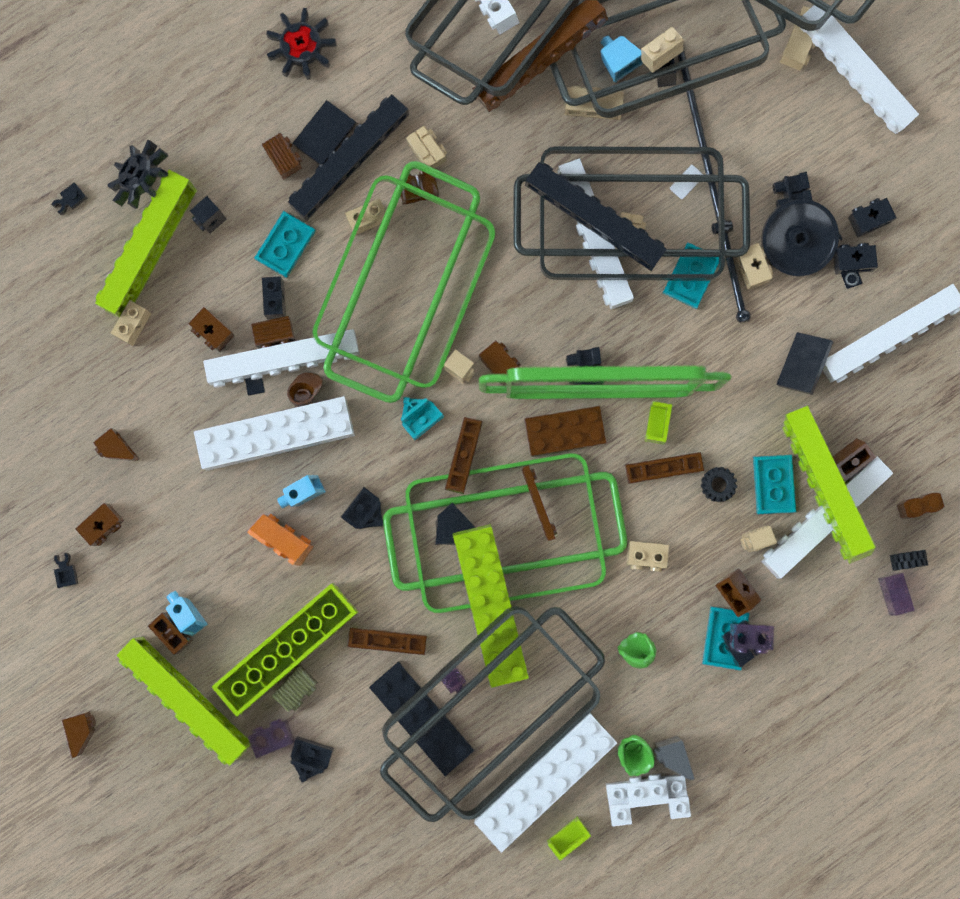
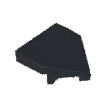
(364, 511)
(449, 522)
(310, 758)

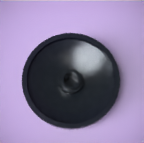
(800, 237)

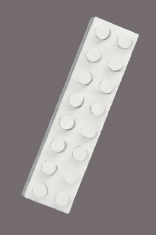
(274, 433)
(545, 782)

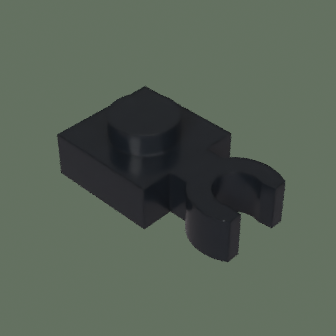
(71, 196)
(65, 574)

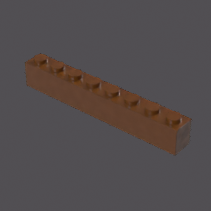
(575, 28)

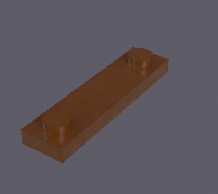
(463, 455)
(664, 468)
(549, 529)
(387, 641)

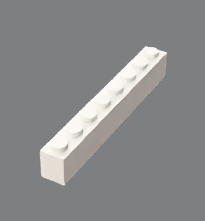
(861, 72)
(616, 291)
(891, 333)
(275, 359)
(814, 528)

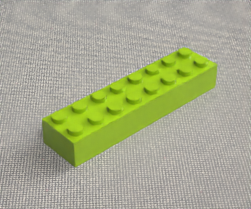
(146, 244)
(828, 485)
(489, 600)
(285, 649)
(184, 700)

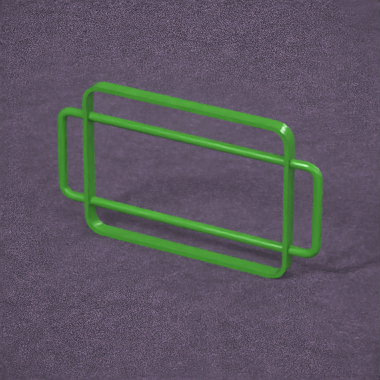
(470, 215)
(694, 374)
(409, 508)

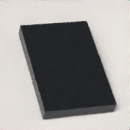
(324, 133)
(804, 363)

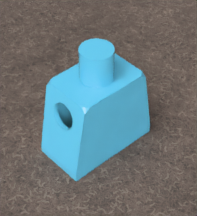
(620, 56)
(307, 489)
(184, 614)

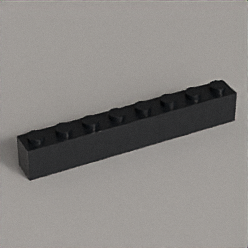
(348, 157)
(595, 216)

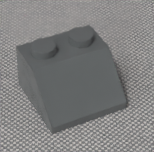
(674, 756)

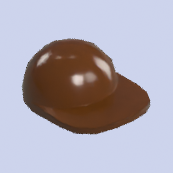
(304, 389)

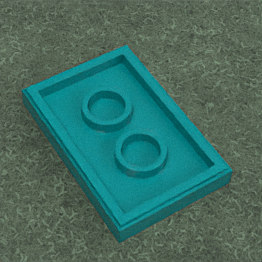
(285, 244)
(691, 291)
(774, 484)
(719, 624)

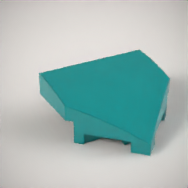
(419, 416)

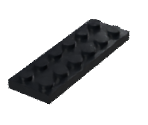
(443, 741)

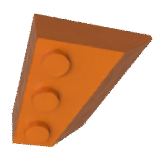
(281, 538)

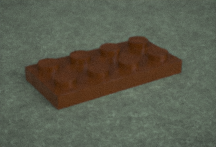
(565, 431)

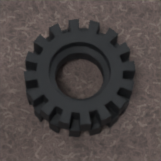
(730, 484)
(909, 560)

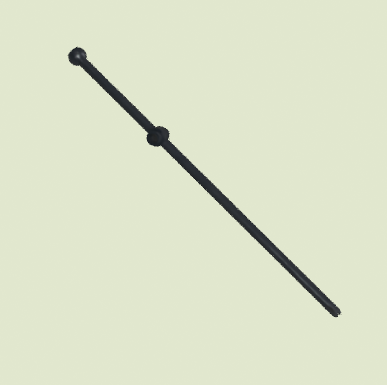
(742, 315)

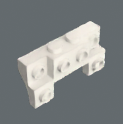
(647, 792)

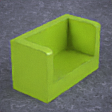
(658, 422)
(568, 838)

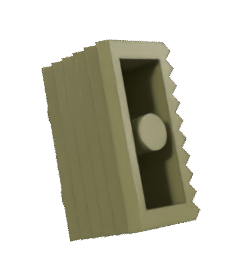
(295, 688)

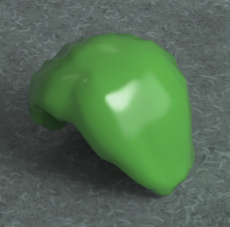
(638, 650)
(636, 755)

